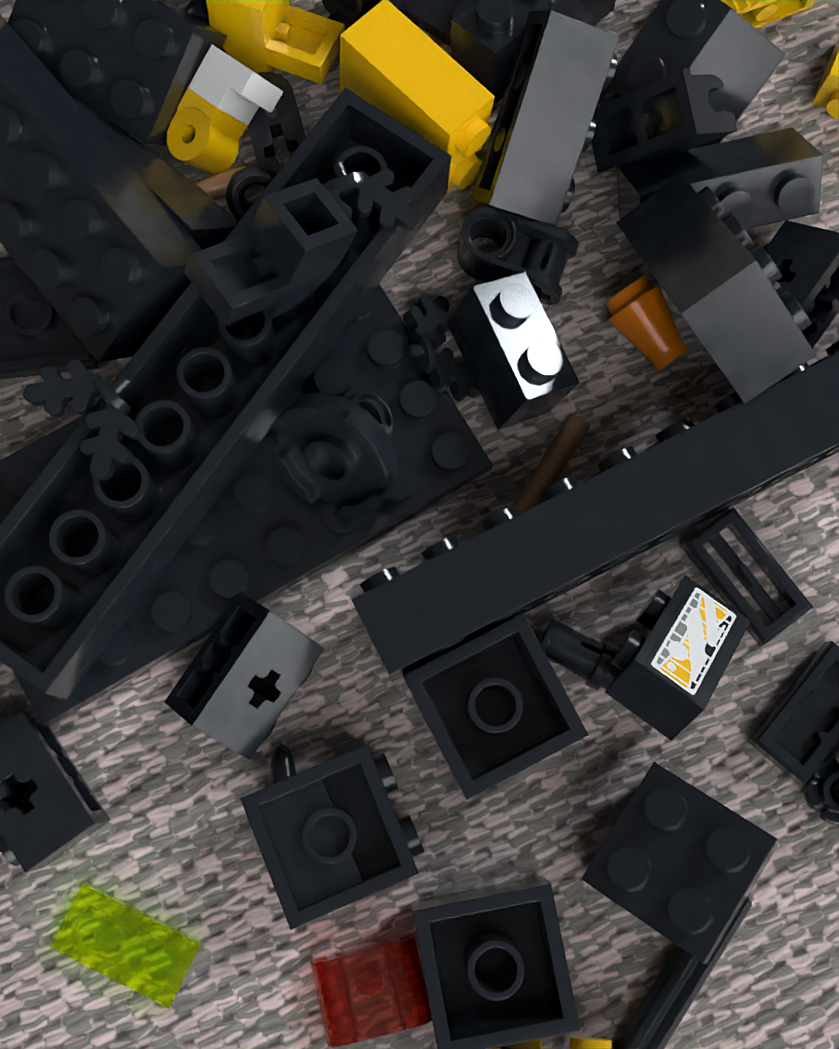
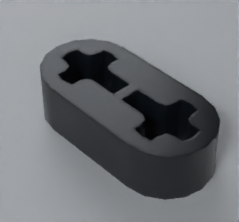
(286, 125)

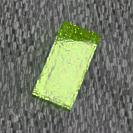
(127, 945)

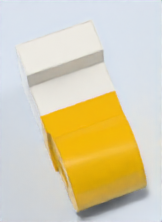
(218, 112)

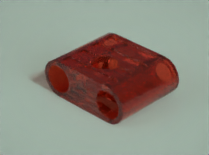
(371, 991)

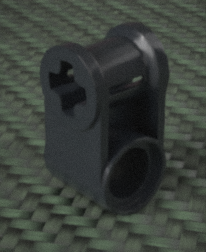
(521, 250)

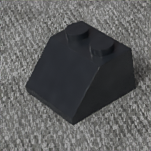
(707, 40)

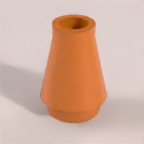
(646, 322)

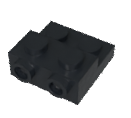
(332, 835)

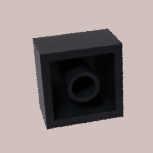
(495, 706)
(680, 862)
(495, 965)

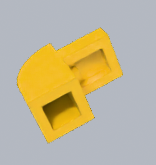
(277, 36)

